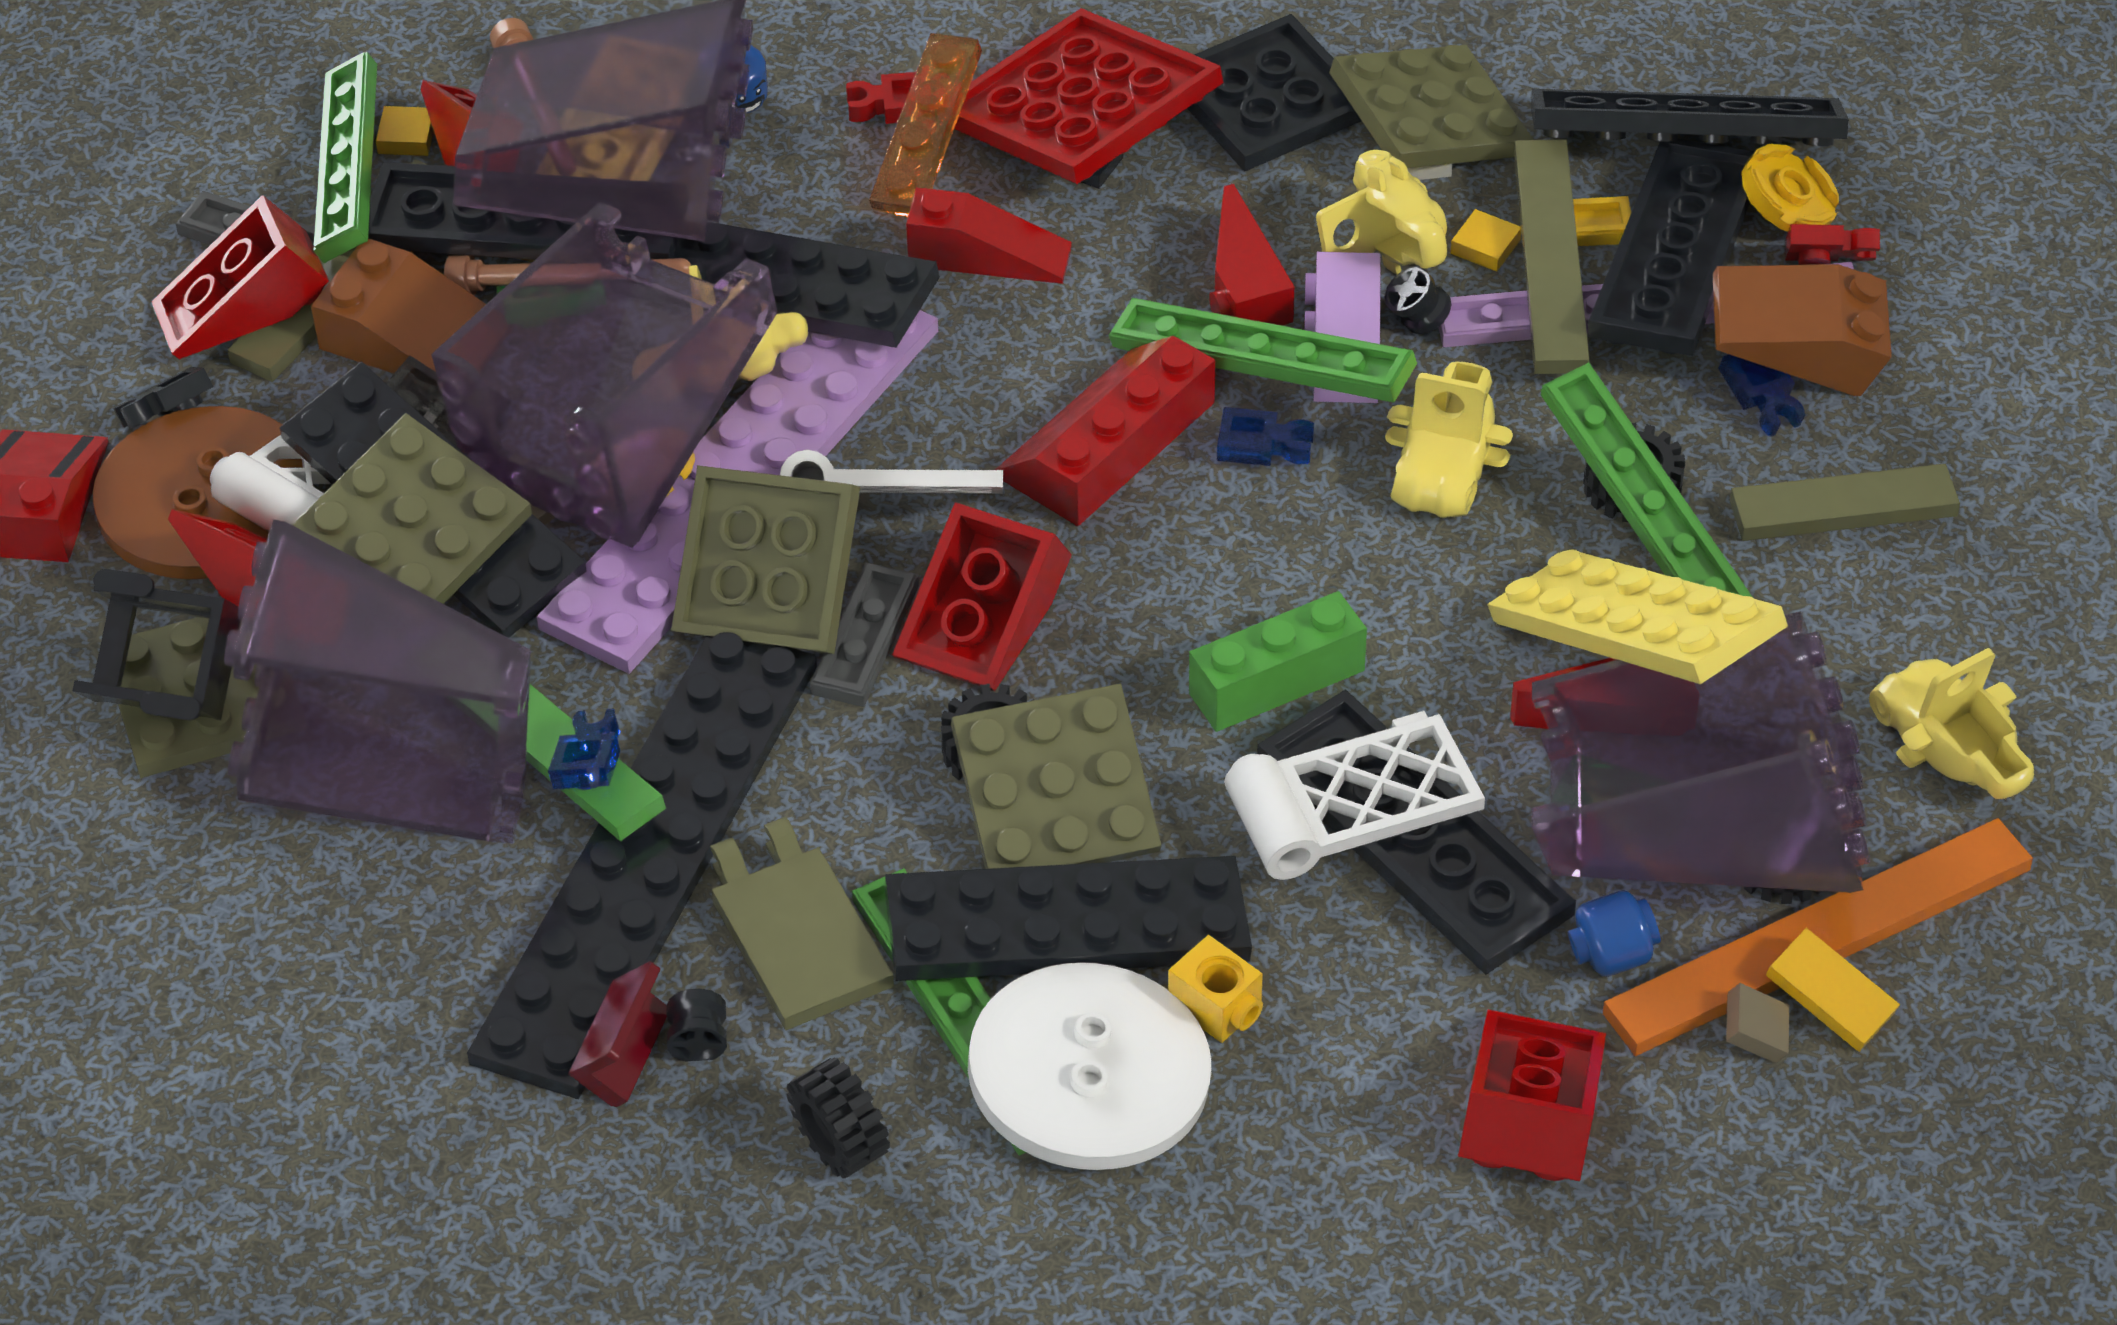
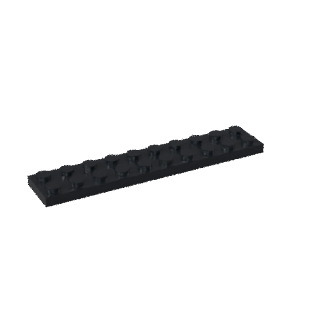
(633, 890)

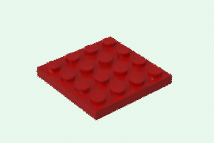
(1083, 95)

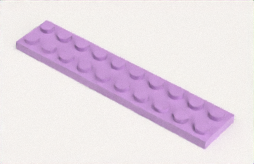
(801, 405)

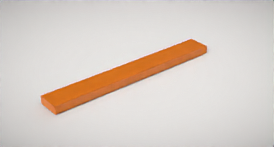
(1844, 921)

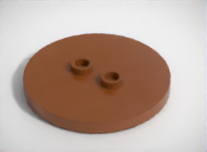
(170, 468)

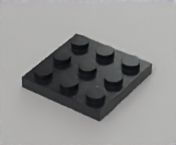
(1272, 94)

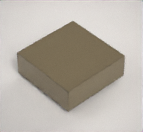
(1757, 1023)

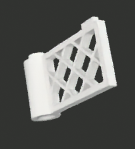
(816, 466)
(264, 490)
(1291, 831)

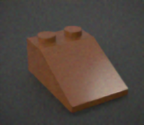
(389, 308)
(1805, 321)

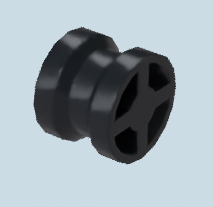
(1418, 300)
(696, 1025)

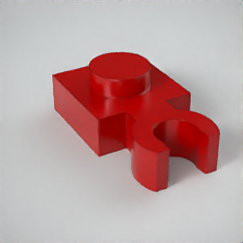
(870, 100)
(1827, 243)

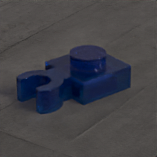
(1763, 388)
(1255, 437)
(588, 756)

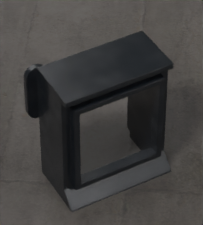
(133, 591)

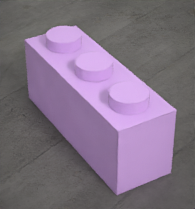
(1345, 304)

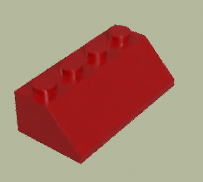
(1113, 428)

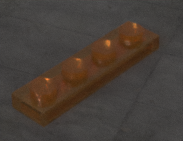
(926, 122)

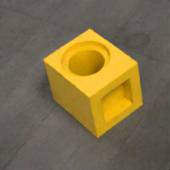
(1217, 988)

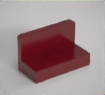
(621, 1036)

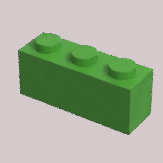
(1277, 661)

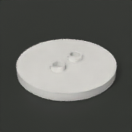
(1089, 1066)

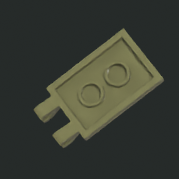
(797, 929)

